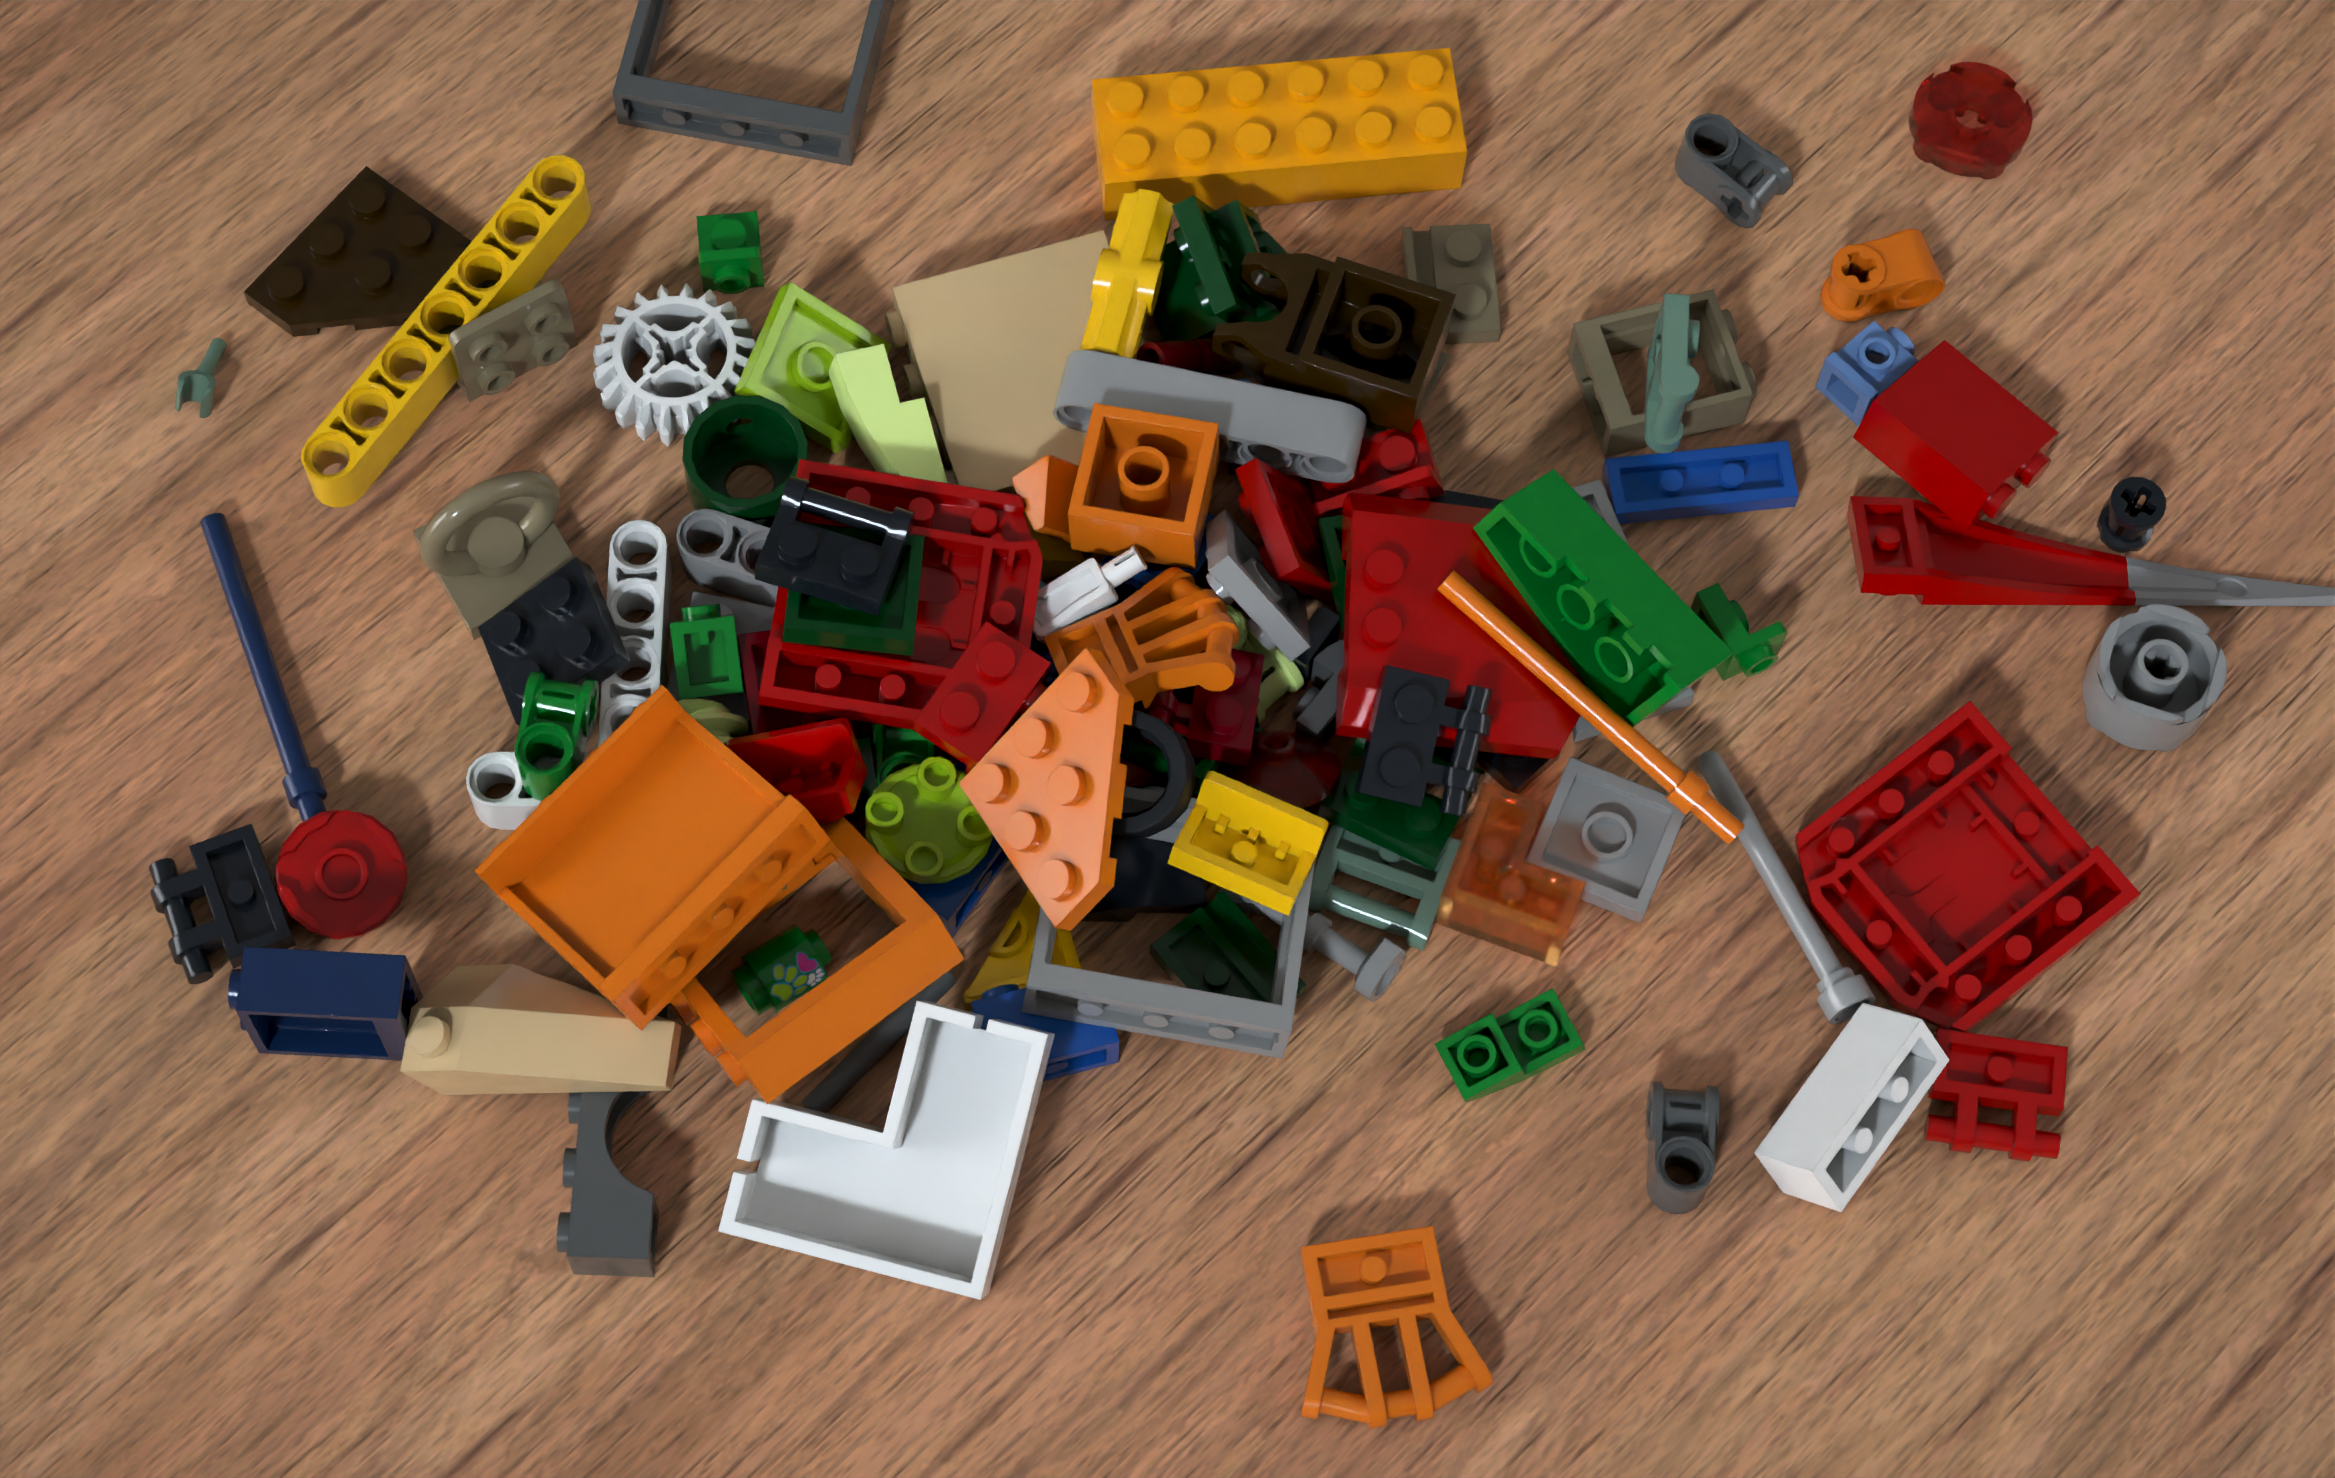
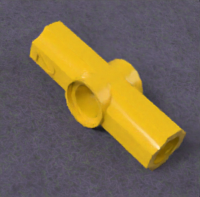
(1129, 274)

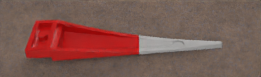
(1925, 554)

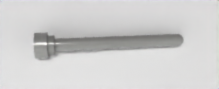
(1838, 986)

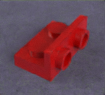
(1387, 466)

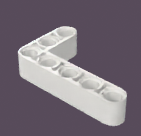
(646, 643)

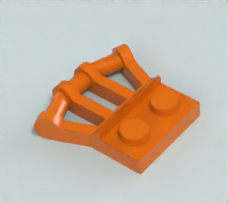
(1157, 637)
(1377, 1285)

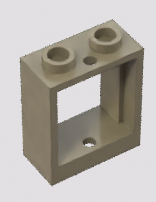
(1599, 338)

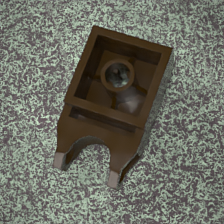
(1342, 334)

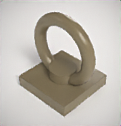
(495, 543)

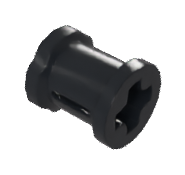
(2124, 501)

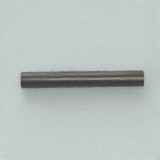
(872, 1048)

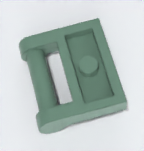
(1669, 375)
(1385, 868)

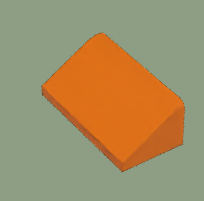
(1047, 494)

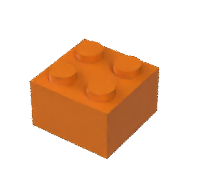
(1144, 485)

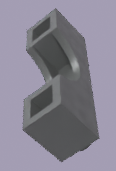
(610, 1218)

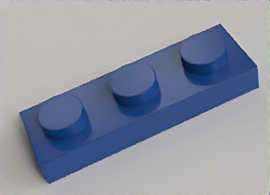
(1701, 482)

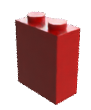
(1957, 436)

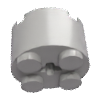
(2153, 678)

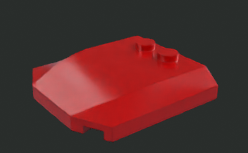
(973, 571)
(1398, 618)
(1956, 876)

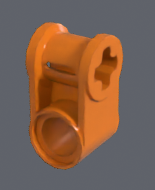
(1881, 277)

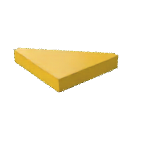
(1012, 952)

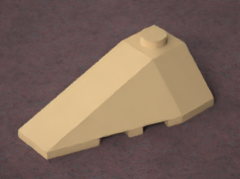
(531, 1034)

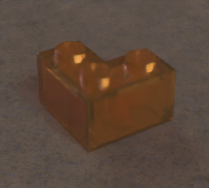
(1499, 893)

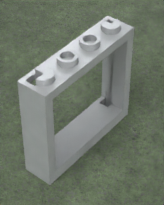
(1165, 1008)

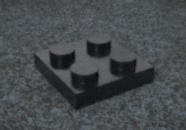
(554, 630)

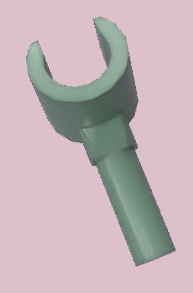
(200, 383)

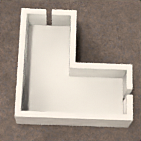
(927, 1188)

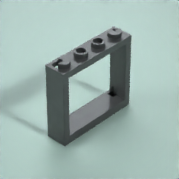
(740, 117)

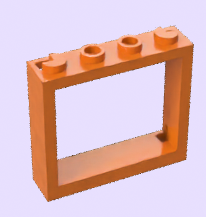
(847, 1000)

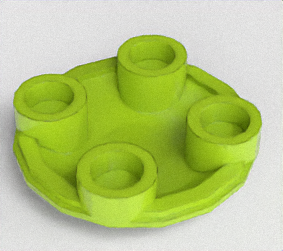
(926, 823)

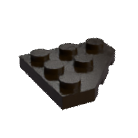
(358, 262)

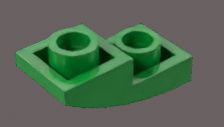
(1511, 1047)

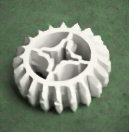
(674, 334)

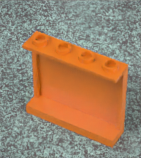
(651, 857)

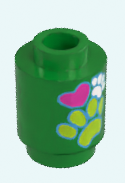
(782, 969)

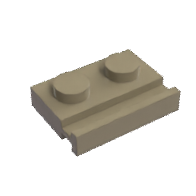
(1461, 263)

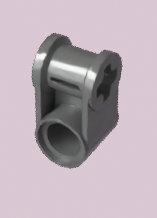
(1734, 173)
(1683, 1134)

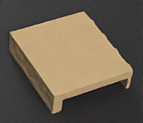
(992, 356)

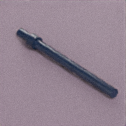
(302, 782)

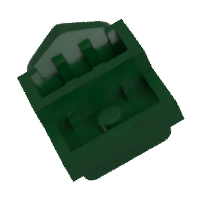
(1205, 270)

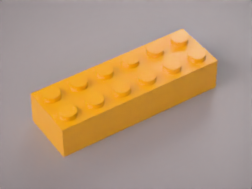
(1282, 131)

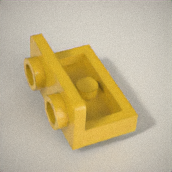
(1249, 842)

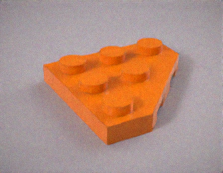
(1058, 787)

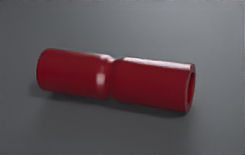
(1188, 355)

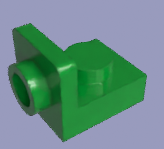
(730, 252)
(1728, 621)
(706, 652)

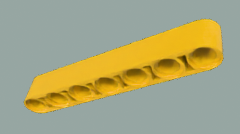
(421, 347)

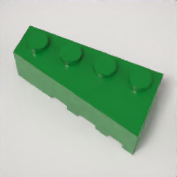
(1599, 599)

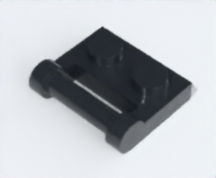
(828, 562)

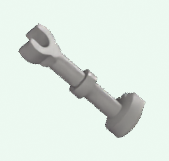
(1372, 970)

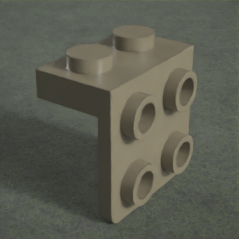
(512, 340)

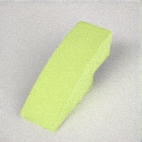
(890, 433)

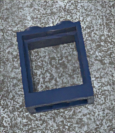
(324, 1002)

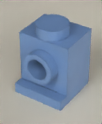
(1865, 369)

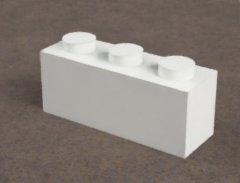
(1852, 1106)

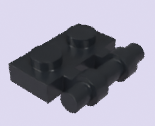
(1404, 737)
(240, 895)

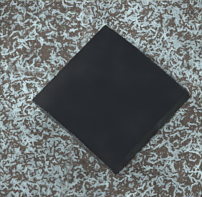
(1146, 882)

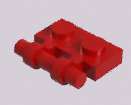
(2003, 1076)

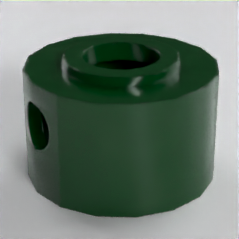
(717, 449)

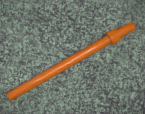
(1684, 789)

